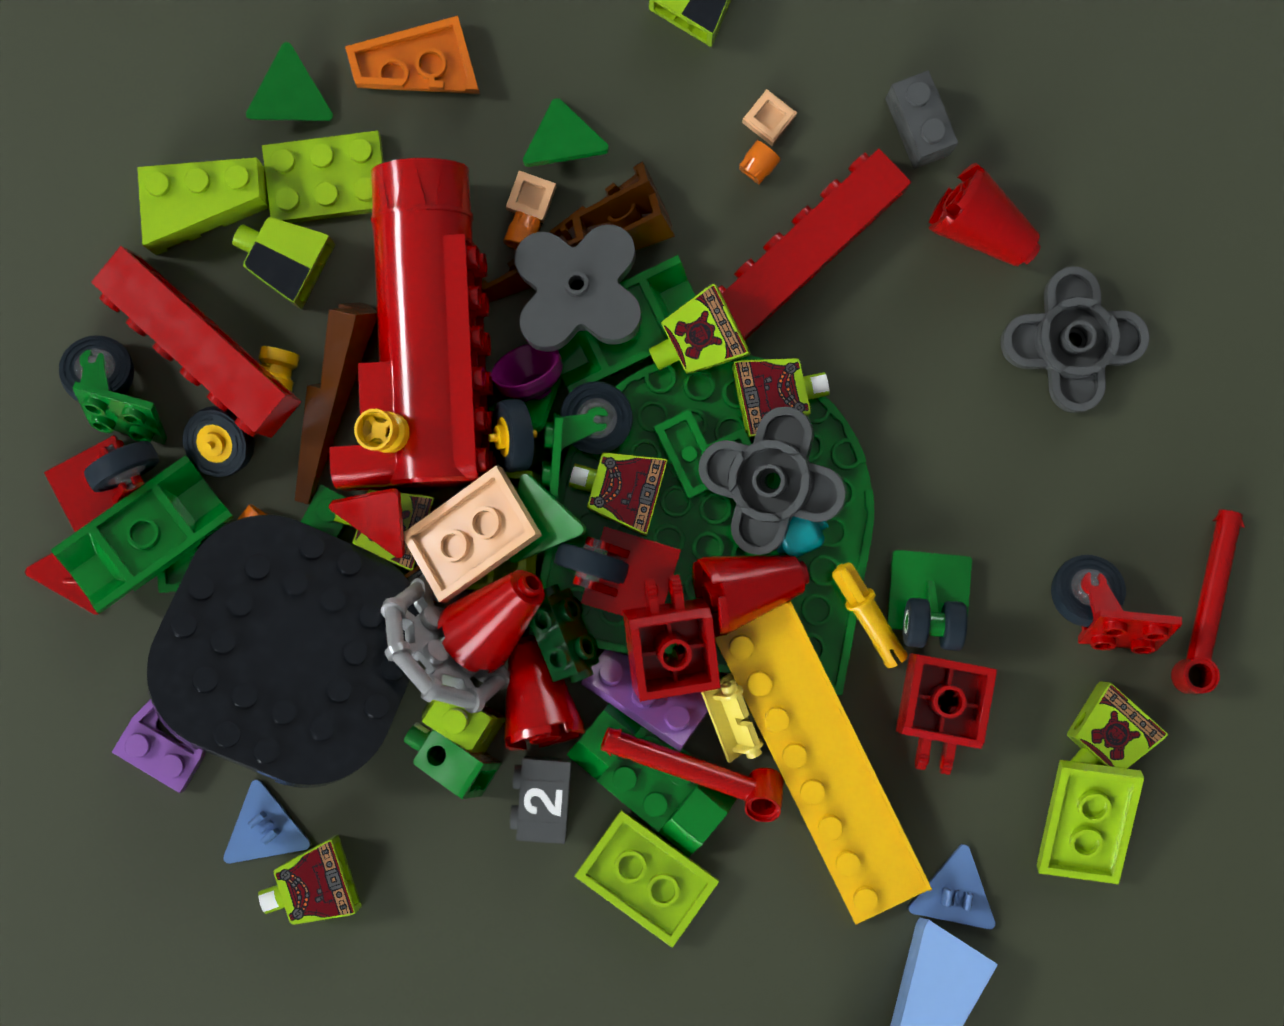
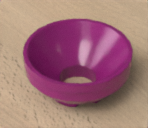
(527, 373)

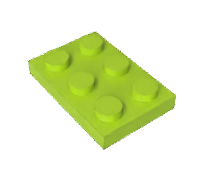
(321, 176)
(1089, 821)
(646, 878)

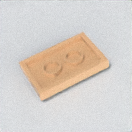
(471, 534)

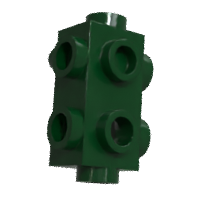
(563, 636)

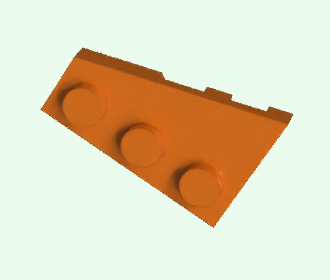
(415, 59)

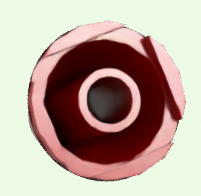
(985, 219)
(746, 586)
(490, 621)
(535, 704)

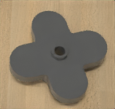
(599, 306)
(1103, 338)
(742, 473)

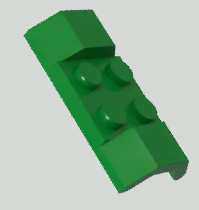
(659, 294)
(142, 534)
(669, 804)

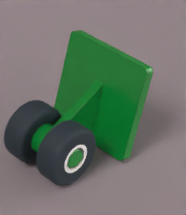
(930, 597)

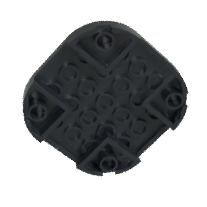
(280, 652)

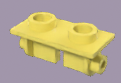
(731, 720)

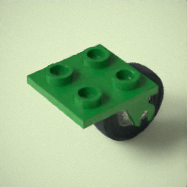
(98, 376)
(592, 419)

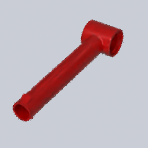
(1210, 607)
(759, 790)

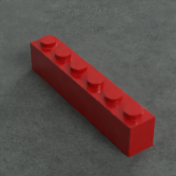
(813, 240)
(196, 343)

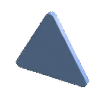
(263, 828)
(956, 893)

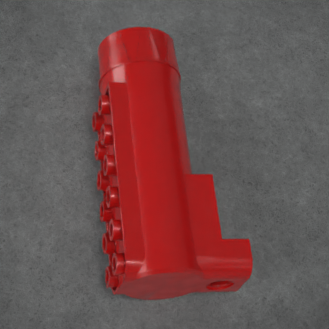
(427, 333)

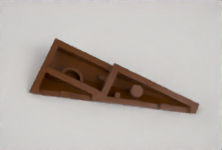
(631, 206)
(345, 345)

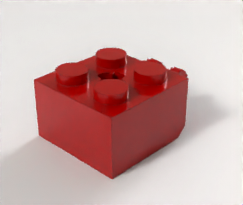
(655, 627)
(958, 724)

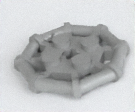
(425, 644)

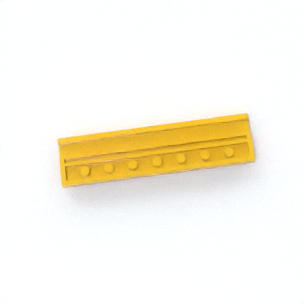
(823, 763)

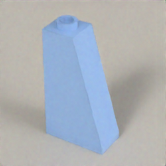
(940, 979)

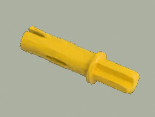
(862, 603)

